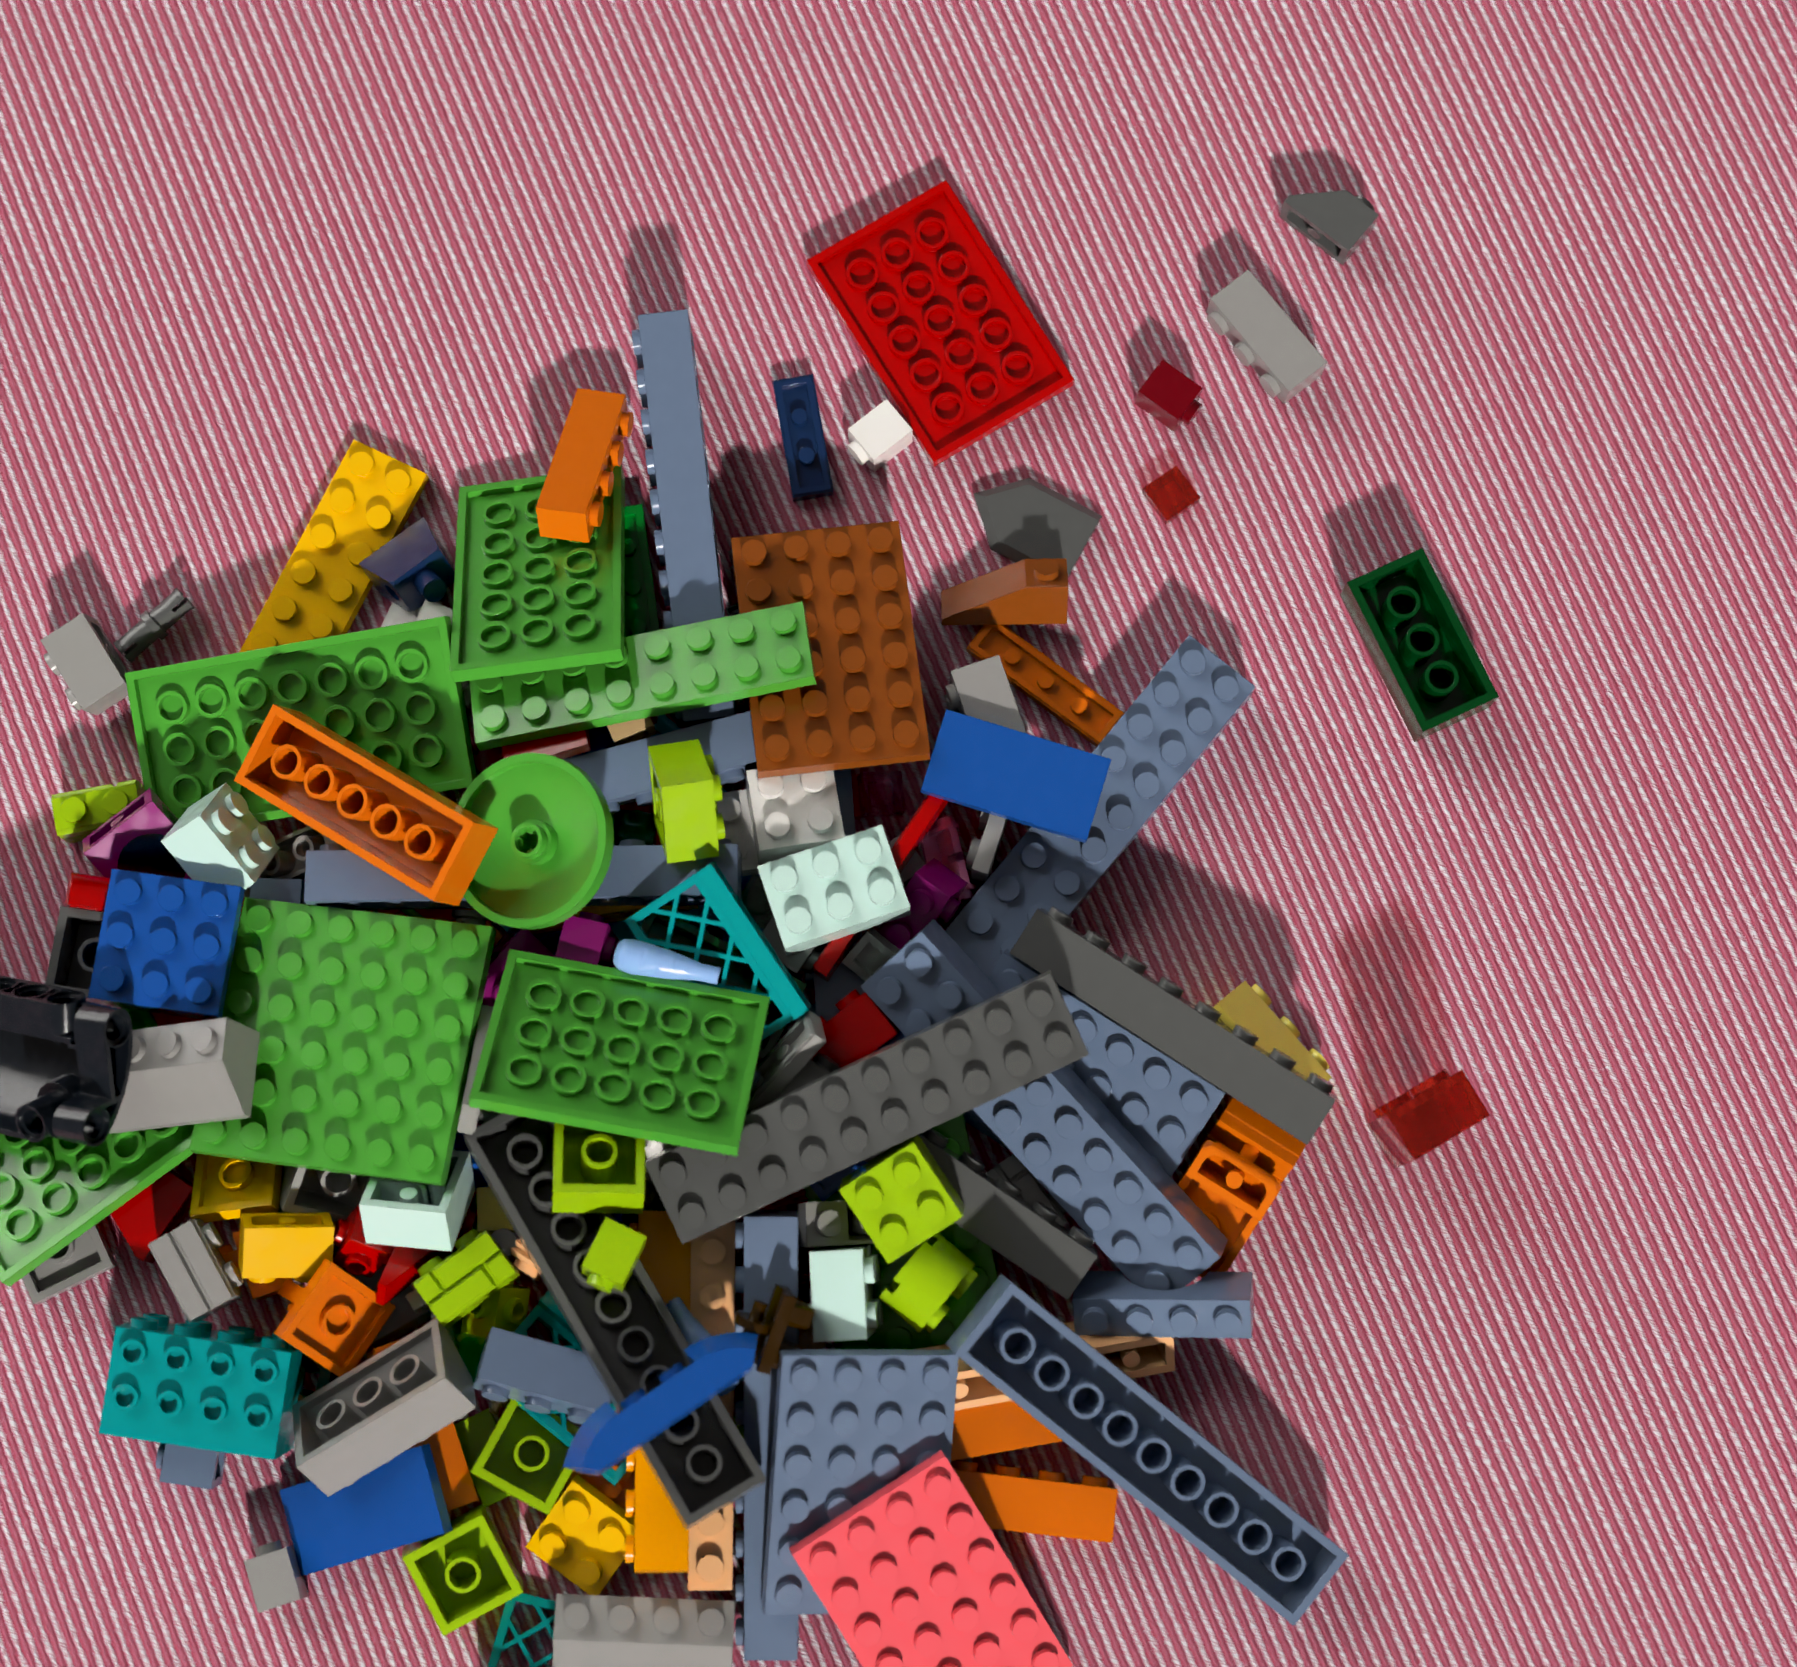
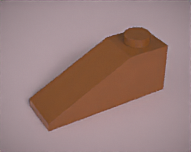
(1013, 595)

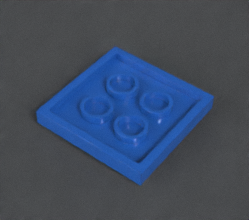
(166, 943)

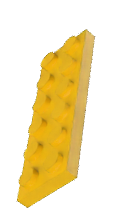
(323, 577)

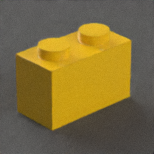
(284, 1245)

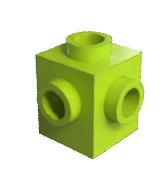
(502, 1310)

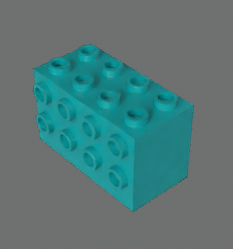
(202, 1387)

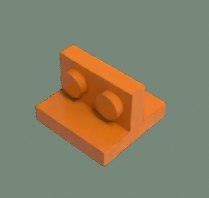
(332, 1318)

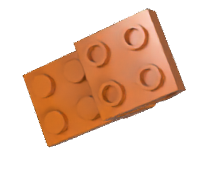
(1239, 1174)

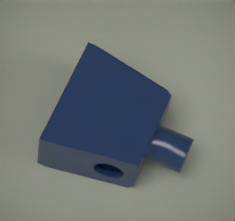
(411, 567)

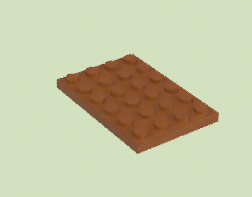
(861, 645)

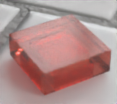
(1171, 494)

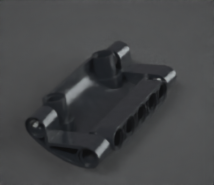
(60, 1063)

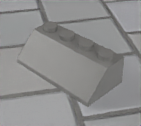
(189, 1075)
(381, 1408)
(642, 1632)

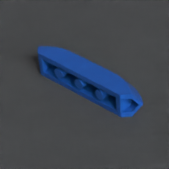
(611, 1437)

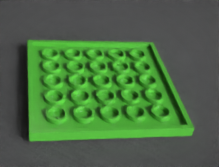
(358, 1039)

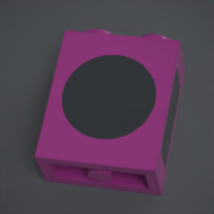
(134, 840)

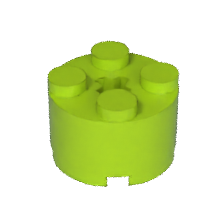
(928, 1282)

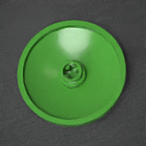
(548, 844)

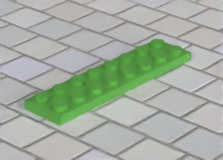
(659, 676)

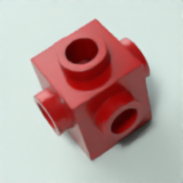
(353, 1251)

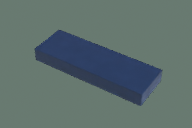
(803, 438)

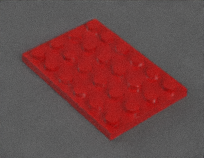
(940, 323)

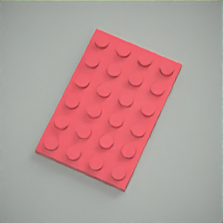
(925, 1580)

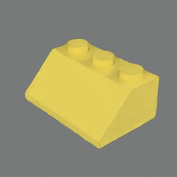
(1250, 1009)

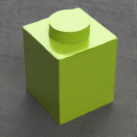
(613, 1256)

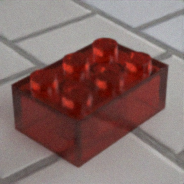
(1435, 1113)

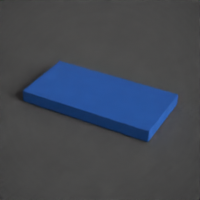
(1015, 776)
(373, 1515)

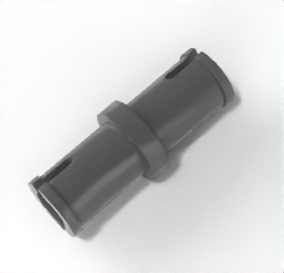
(154, 625)

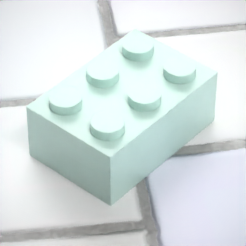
(834, 890)

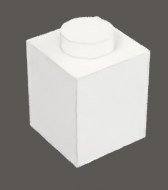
(879, 436)

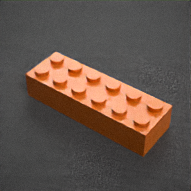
(366, 805)

